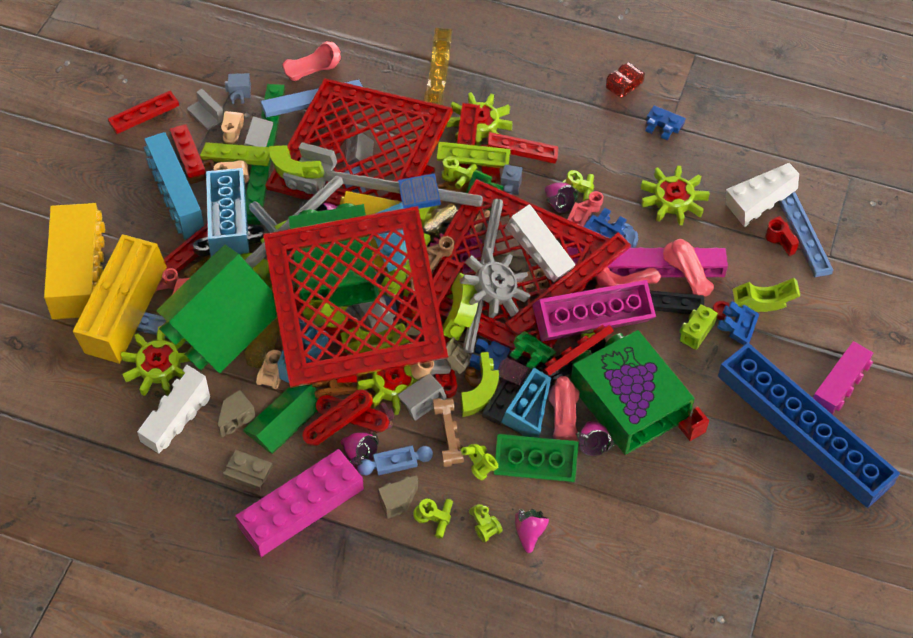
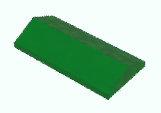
(283, 417)
(536, 457)

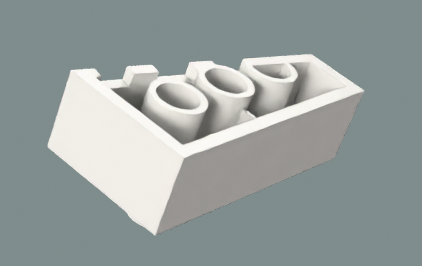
(761, 192)
(540, 243)
(175, 410)

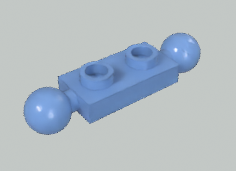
(395, 460)

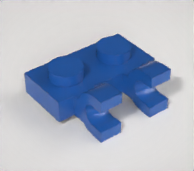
(667, 120)
(600, 225)
(744, 324)
(496, 351)

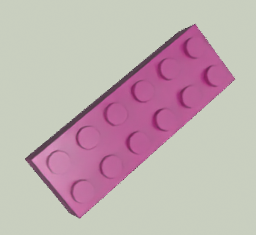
(589, 309)
(299, 502)

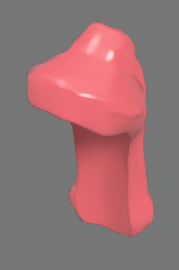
(324, 58)
(683, 257)
(607, 278)
(564, 399)

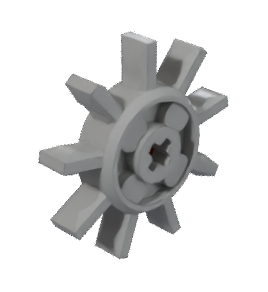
(495, 283)

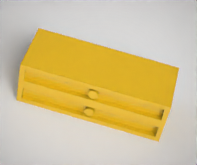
(73, 258)
(120, 298)

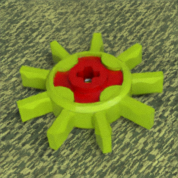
(488, 118)
(674, 195)
(155, 362)
(389, 385)

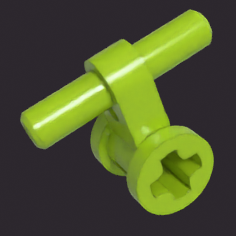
(456, 172)
(584, 186)
(482, 462)
(432, 513)
(486, 525)

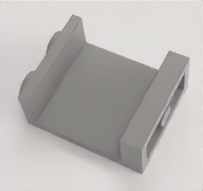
(312, 153)

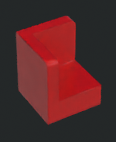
(694, 425)

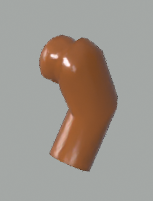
(471, 377)

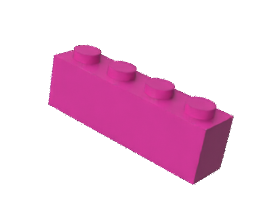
(843, 377)

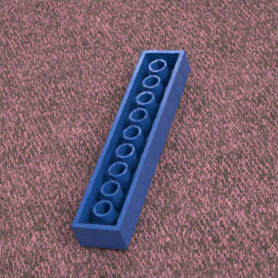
(808, 425)

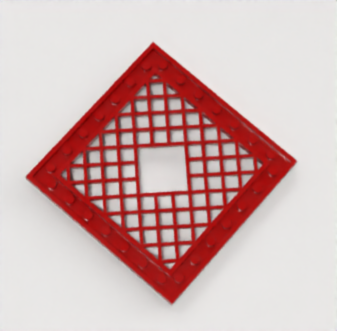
(334, 91)
(558, 226)
(358, 363)

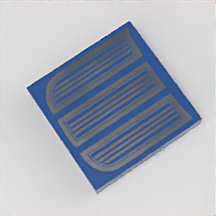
(419, 191)

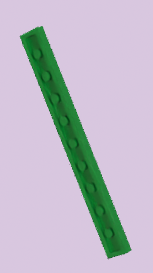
(260, 174)

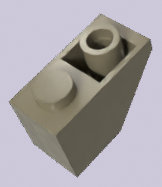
(235, 412)
(398, 496)

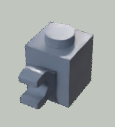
(238, 86)
(511, 179)

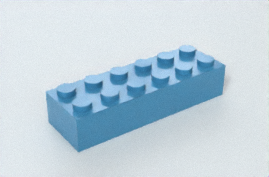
(173, 185)
(227, 210)

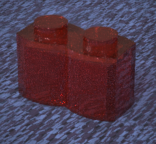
(625, 79)

